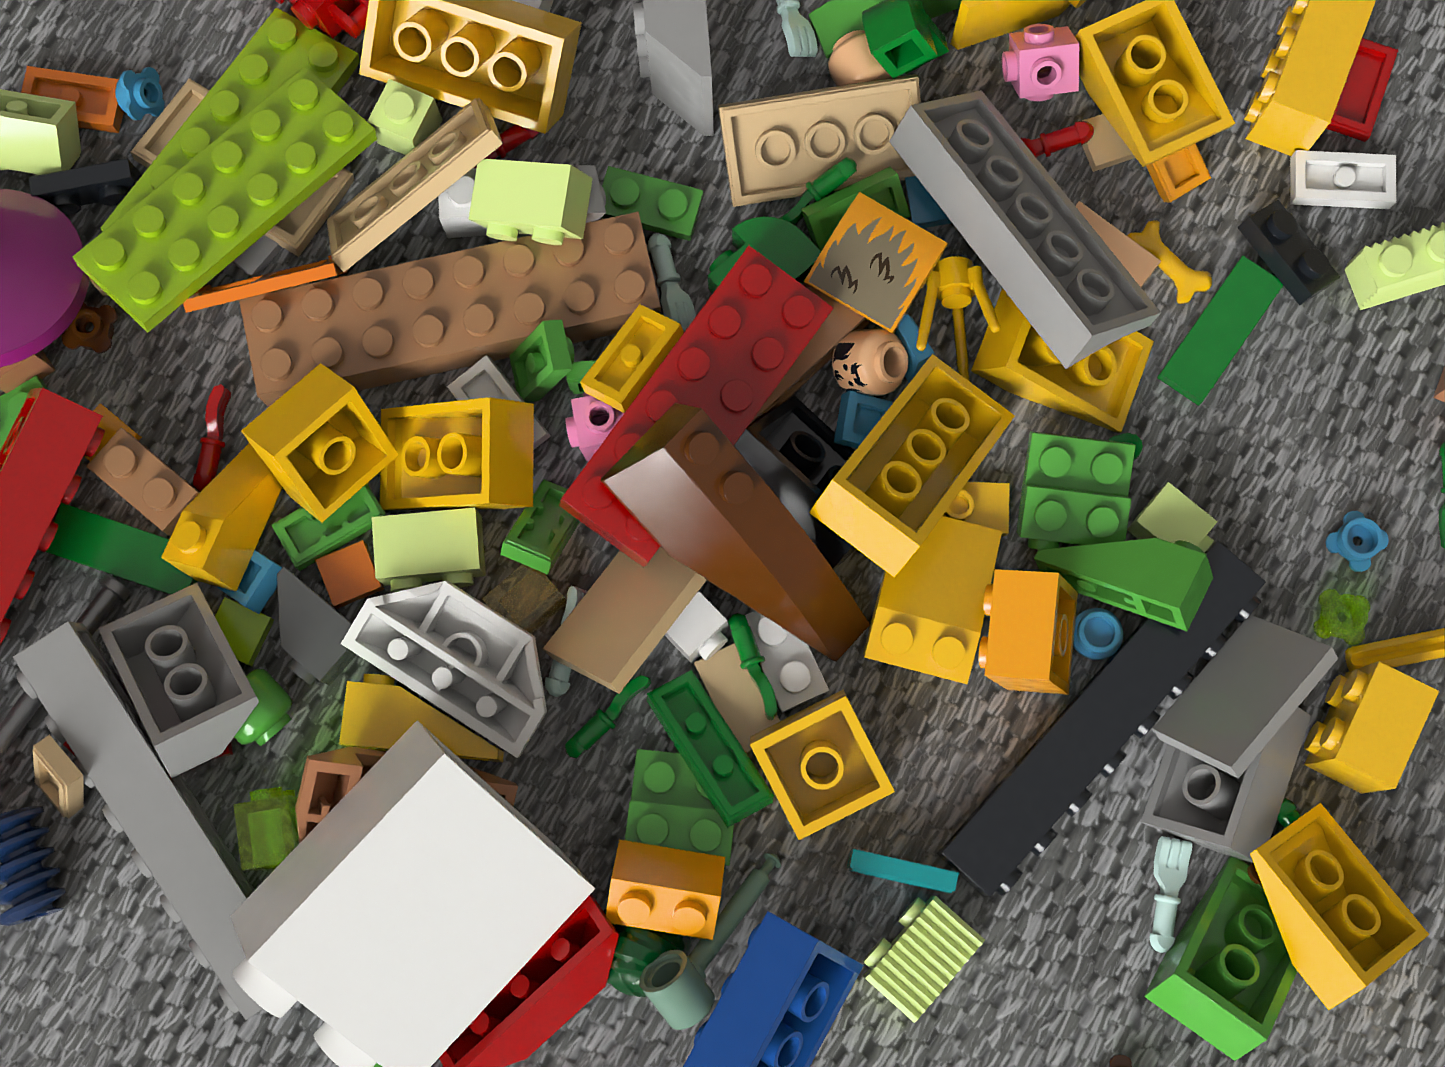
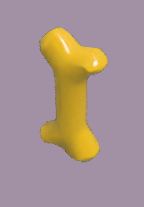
(1185, 279)

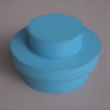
(1097, 634)

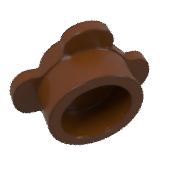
(97, 339)

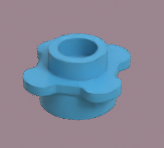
(140, 93)
(1372, 540)

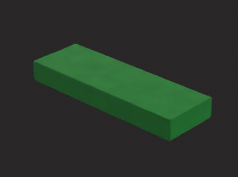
(1220, 330)
(115, 550)
(709, 748)

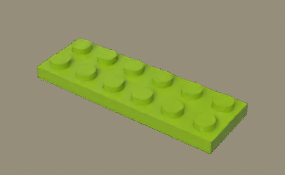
(264, 64)
(225, 199)

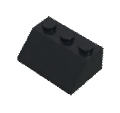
(798, 461)

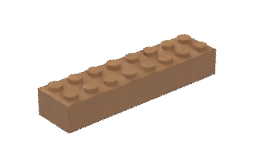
(449, 308)

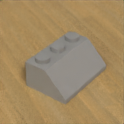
(677, 57)
(181, 678)
(1223, 810)

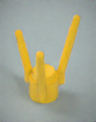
(955, 283)

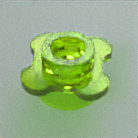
(1356, 611)

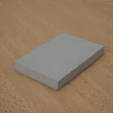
(1245, 695)

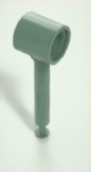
(678, 982)

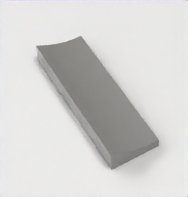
(1022, 225)

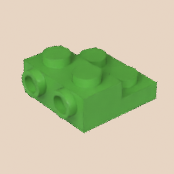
(1074, 491)
(672, 808)

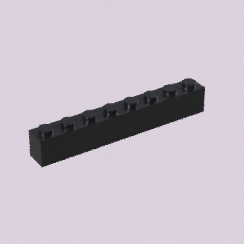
(1092, 731)

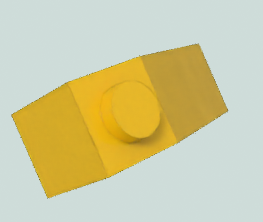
(225, 522)
(381, 713)

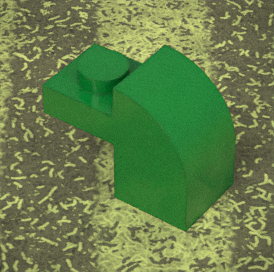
(902, 35)
(775, 240)

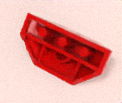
(542, 994)

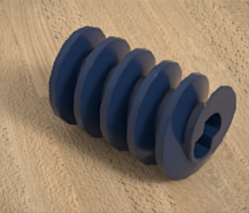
(22, 868)

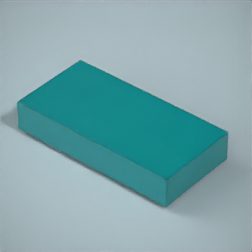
(902, 871)

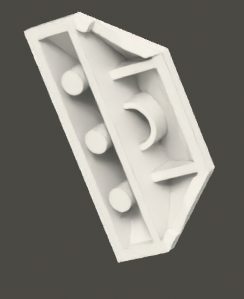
(456, 658)

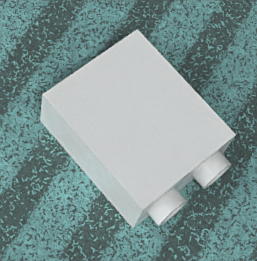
(404, 909)

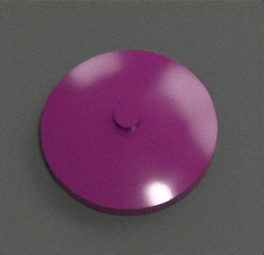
(37, 275)

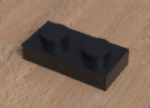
(86, 185)
(1288, 252)

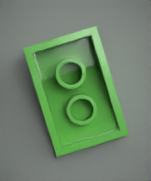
(1227, 966)

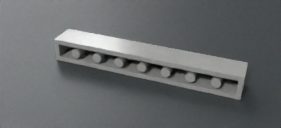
(156, 812)

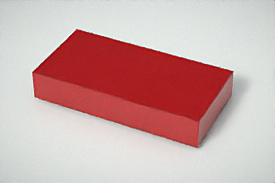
(1363, 90)

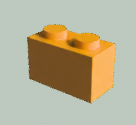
(665, 889)

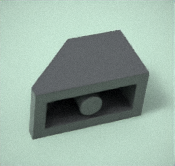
(311, 631)

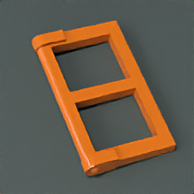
(266, 283)

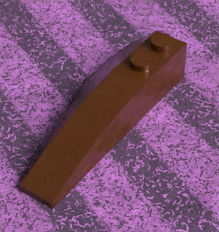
(732, 529)

